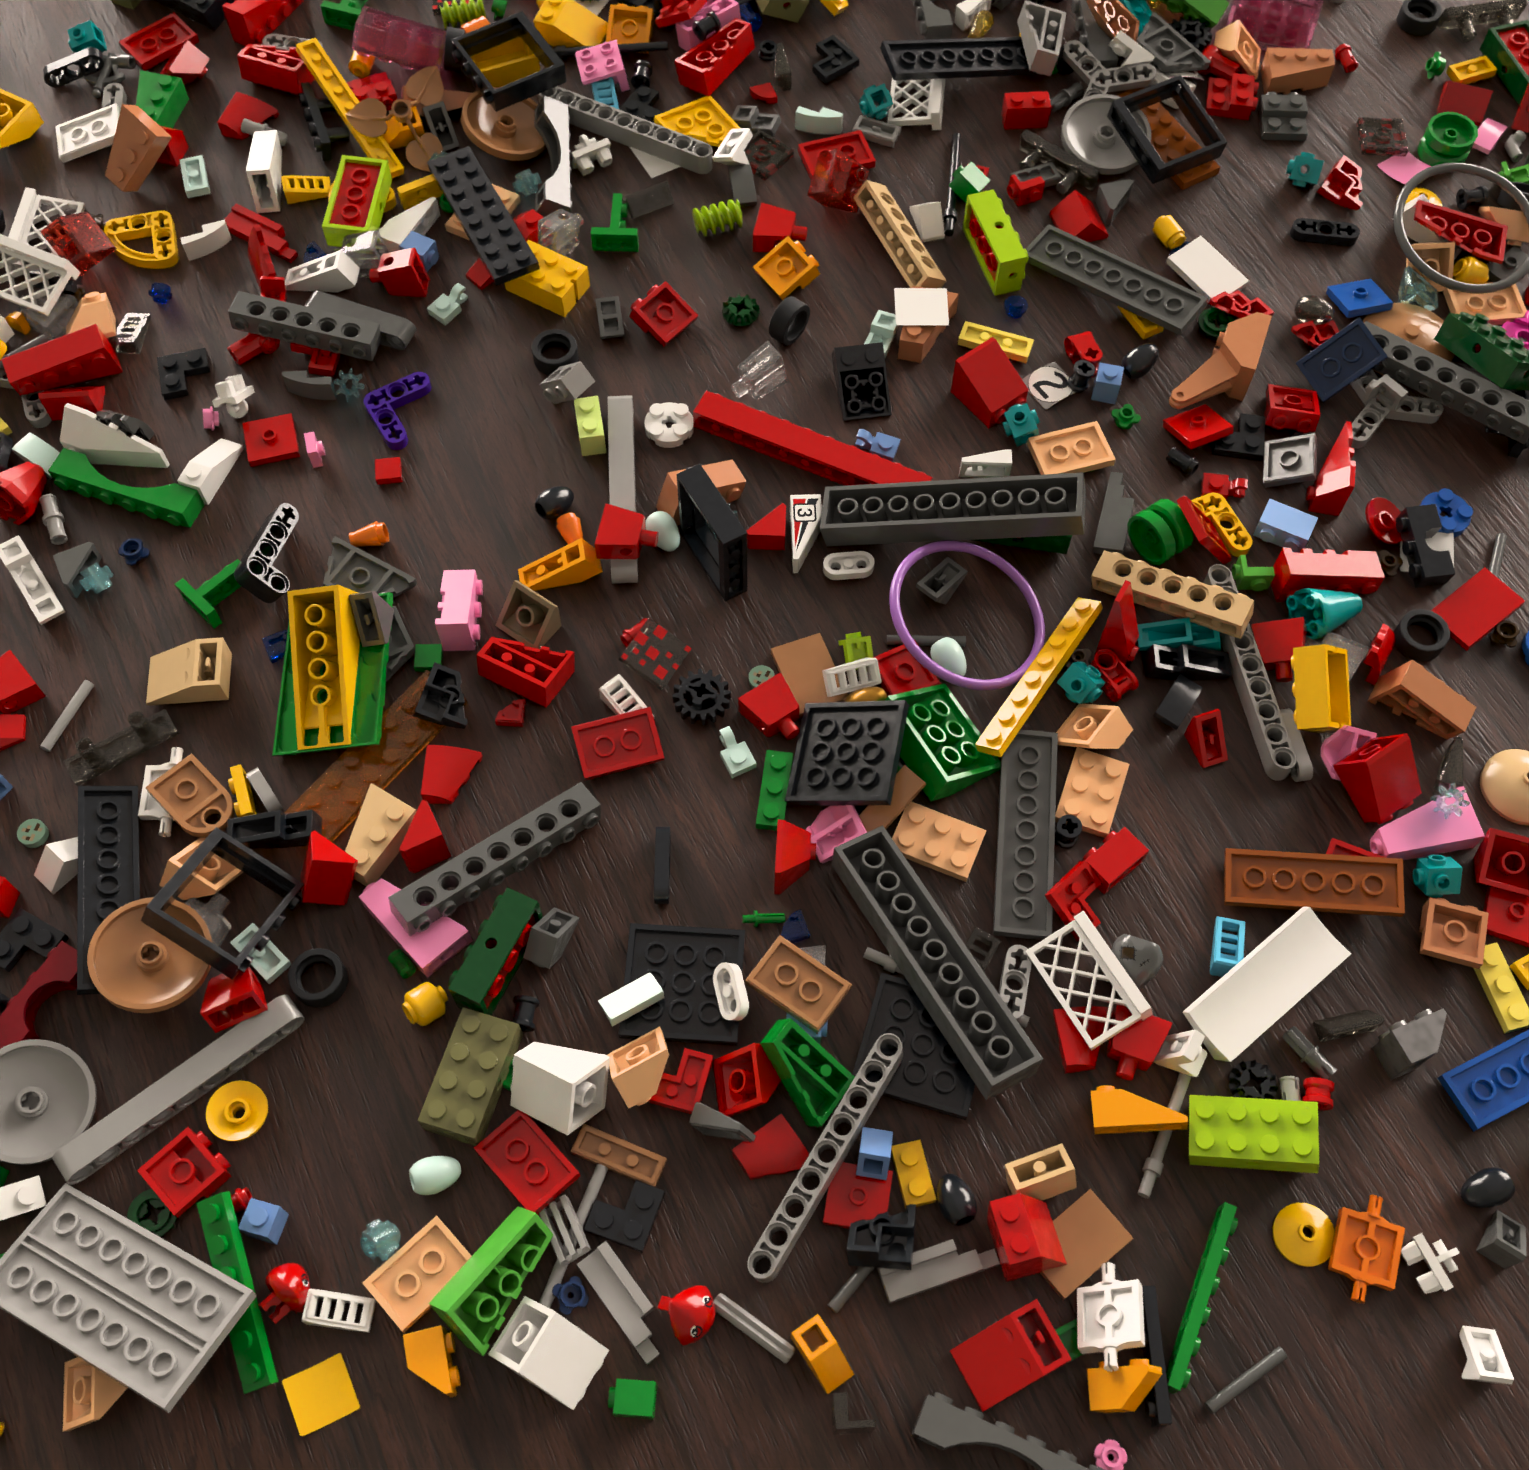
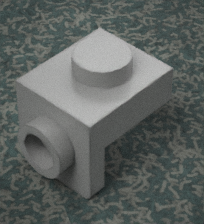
(1386, 391)

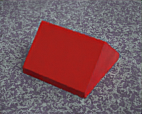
(1464, 100)
(1079, 218)
(86, 397)
(423, 841)
(1503, 861)
(326, 872)

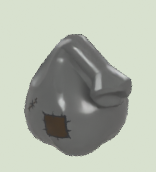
(1138, 957)

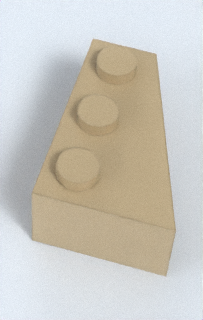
(378, 833)

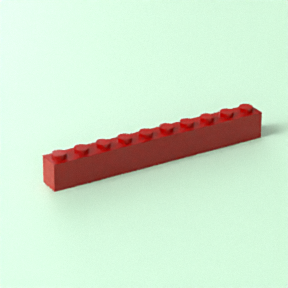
(797, 444)

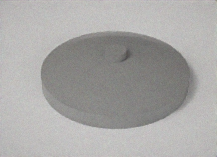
(1094, 139)
(43, 1100)

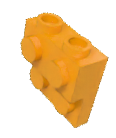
(630, 24)
(787, 268)

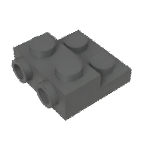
(1283, 116)

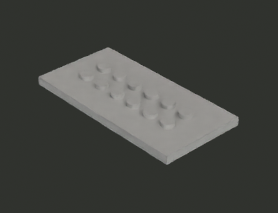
(119, 1296)

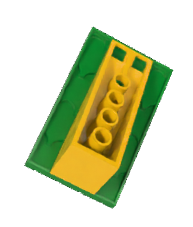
(329, 681)

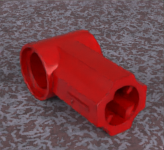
(1219, 64)
(251, 346)

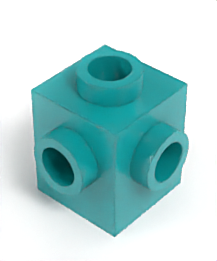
(86, 36)
(879, 96)
(1313, 168)
(1021, 423)
(1082, 683)
(1437, 875)

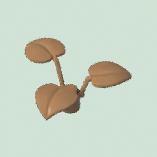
(370, 115)

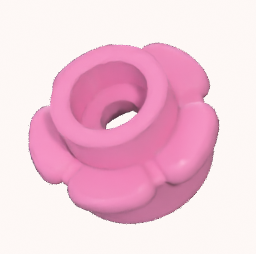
(210, 418)
(1110, 1447)

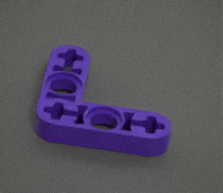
(386, 408)

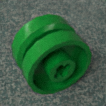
(1447, 139)
(1160, 532)

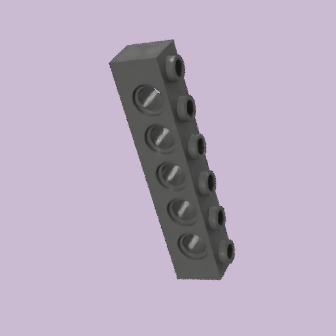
(305, 325)

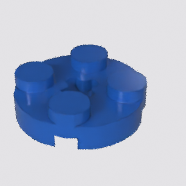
(1454, 506)

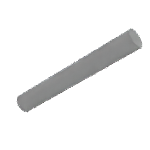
(66, 716)

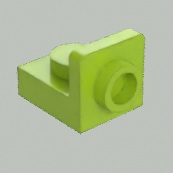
(856, 647)

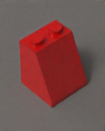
(988, 383)
(1380, 777)
(1024, 1236)

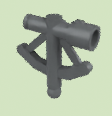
(111, 64)

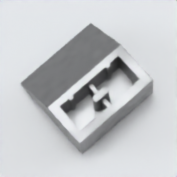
(1410, 1043)

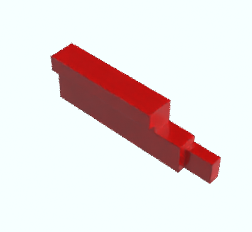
(241, 222)

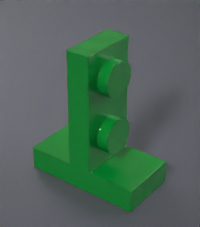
(342, 14)
(617, 236)
(210, 593)

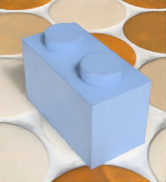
(1285, 526)

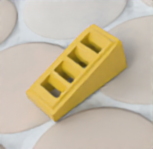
(299, 188)

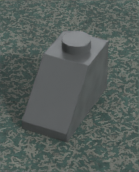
(550, 937)

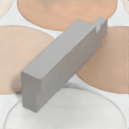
(934, 1268)
(621, 1297)

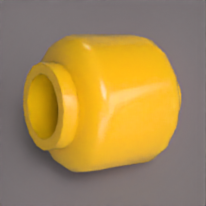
(1471, 271)
(424, 1003)

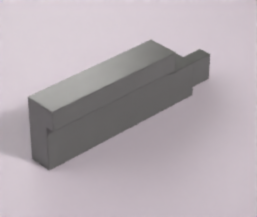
(1115, 514)

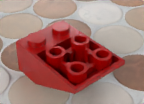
(1010, 1355)

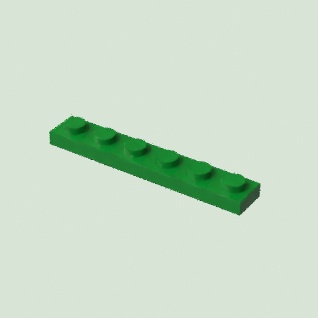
(229, 1257)
(1204, 1285)

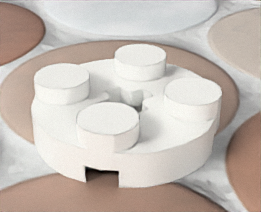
(669, 412)

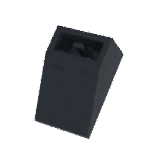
(861, 381)

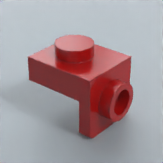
(1025, 191)
(273, 288)

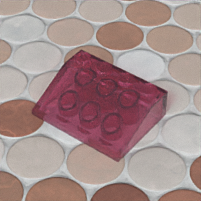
(1277, 21)
(398, 40)

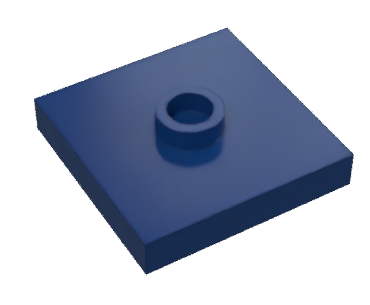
(1359, 298)

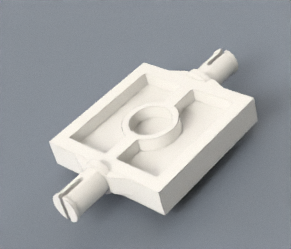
(149, 808)
(1110, 1317)

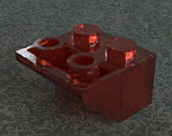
(837, 180)
(79, 240)

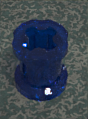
(748, 15)

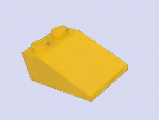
(569, 24)
(17, 119)

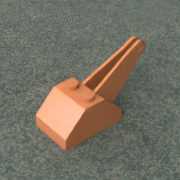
(1230, 366)

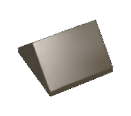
(528, 616)

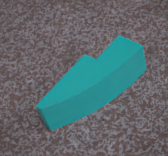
(1175, 632)

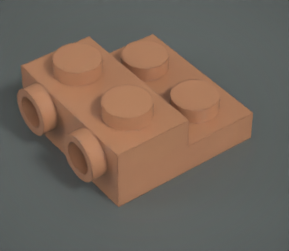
(1453, 932)

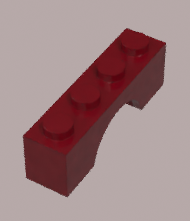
(53, 976)

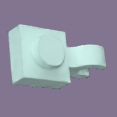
(448, 307)
(735, 756)

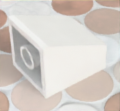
(559, 1085)
(549, 1352)

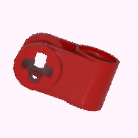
(1083, 347)
(1117, 675)

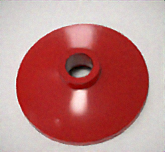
(1381, 518)

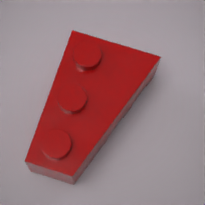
(274, 67)
(524, 669)

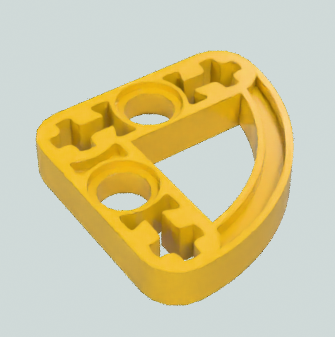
(151, 228)

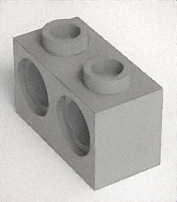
(567, 383)

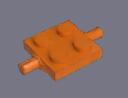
(1366, 1249)

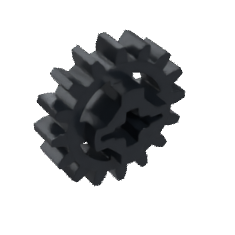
(1193, 32)
(704, 699)

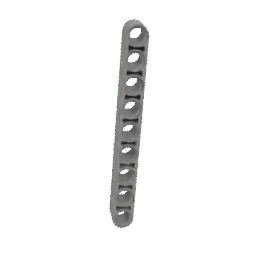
(634, 131)
(622, 474)
(1257, 681)
(177, 1090)
(826, 1171)

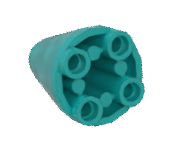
(1323, 609)

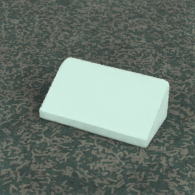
(631, 999)

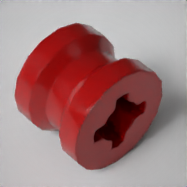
(1319, 1091)

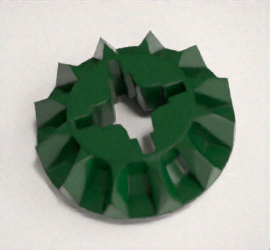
(745, 316)
(1209, 316)
(140, 1210)

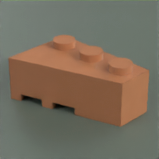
(1295, 69)
(135, 148)
(724, 476)

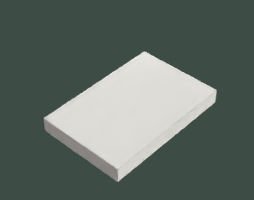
(87, 133)
(1206, 269)

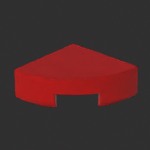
(764, 92)
(512, 714)

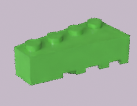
(1206, 10)
(486, 1284)

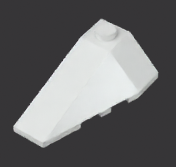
(106, 443)

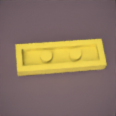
(1013, 345)
(1502, 990)

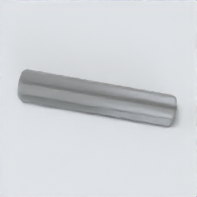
(753, 1328)

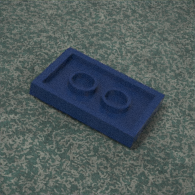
(1342, 360)

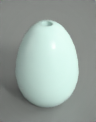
(667, 529)
(949, 655)
(434, 1174)

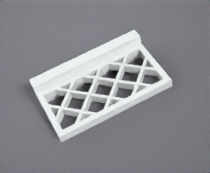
(932, 106)
(28, 216)
(35, 259)
(1110, 967)

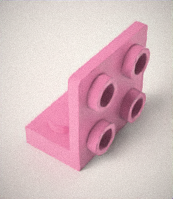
(602, 63)

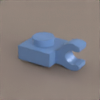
(881, 444)

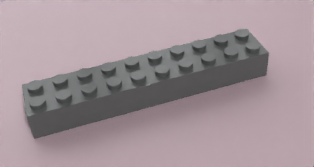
(954, 510)
(936, 963)

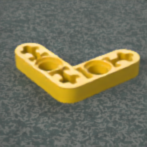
(1225, 513)

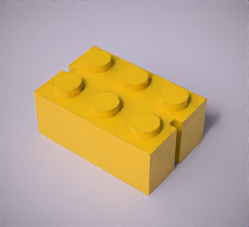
(507, 62)
(552, 283)
(1321, 688)

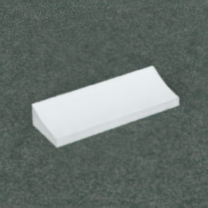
(1265, 985)

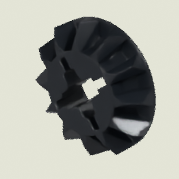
(1240, 1076)

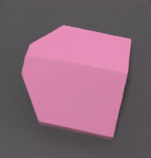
(1342, 744)
(834, 827)

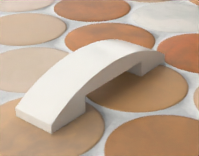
(30, 580)

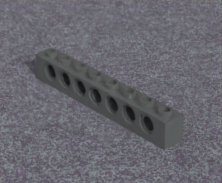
(1453, 385)
(480, 858)

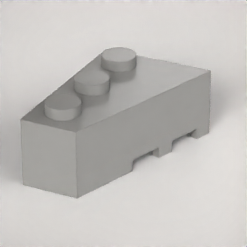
(1041, 35)

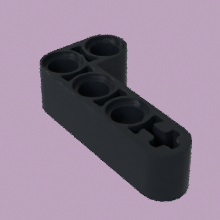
(255, 568)

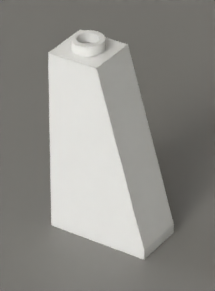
(265, 171)

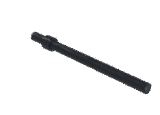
(564, 52)
(950, 213)

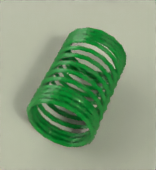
(394, 959)

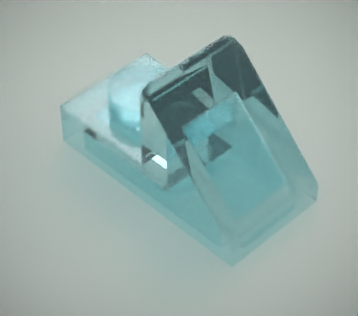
(1417, 289)

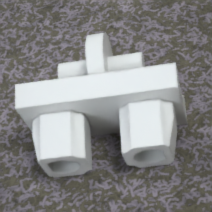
(588, 151)
(233, 394)
(1436, 1278)

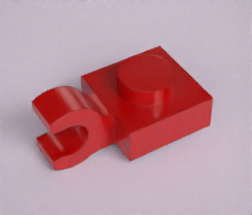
(1220, 484)

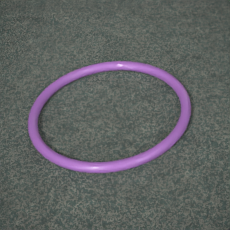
(928, 663)

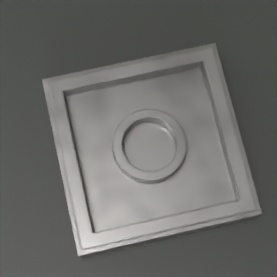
(1290, 460)

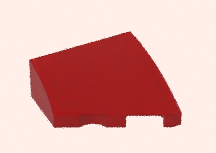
(243, 107)
(1343, 184)
(259, 255)
(1239, 304)
(1315, 334)
(1379, 652)
(446, 771)
(1073, 1048)
(772, 1152)

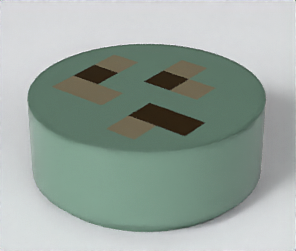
(759, 675)
(32, 833)

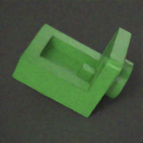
(1517, 174)
(1251, 577)

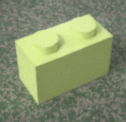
(590, 426)

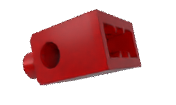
(774, 226)
(402, 273)
(622, 534)
(1276, 644)
(16, 685)
(771, 708)
(232, 1000)
(1136, 1044)

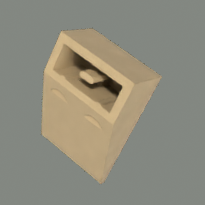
(190, 673)

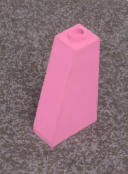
(1428, 832)
(426, 949)

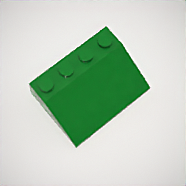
(942, 742)

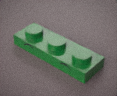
(774, 789)

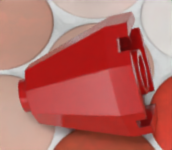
(21, 491)

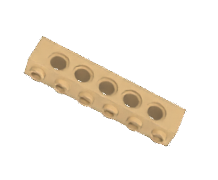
(898, 236)
(1179, 604)

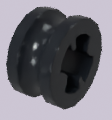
(767, 55)

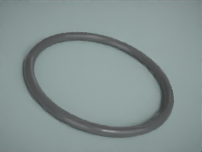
(1424, 268)

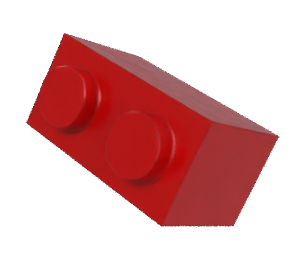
(1026, 110)
(1116, 858)

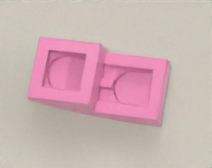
(1488, 135)

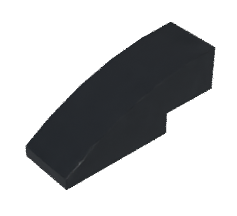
(1188, 660)
(275, 829)

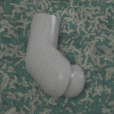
(1513, 143)

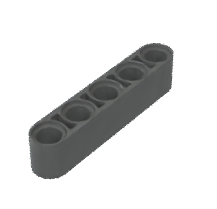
(394, 330)

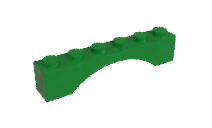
(170, 502)

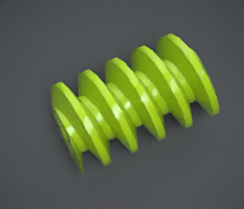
(462, 12)
(717, 217)

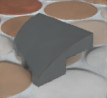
(125, 423)

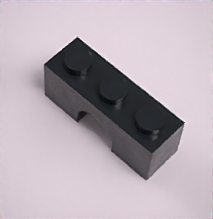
(1425, 564)

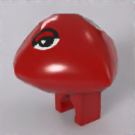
(289, 1290)
(690, 1313)

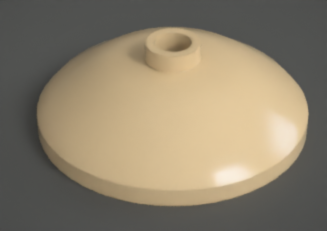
(1506, 785)

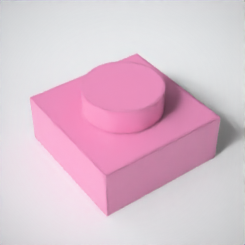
(315, 449)

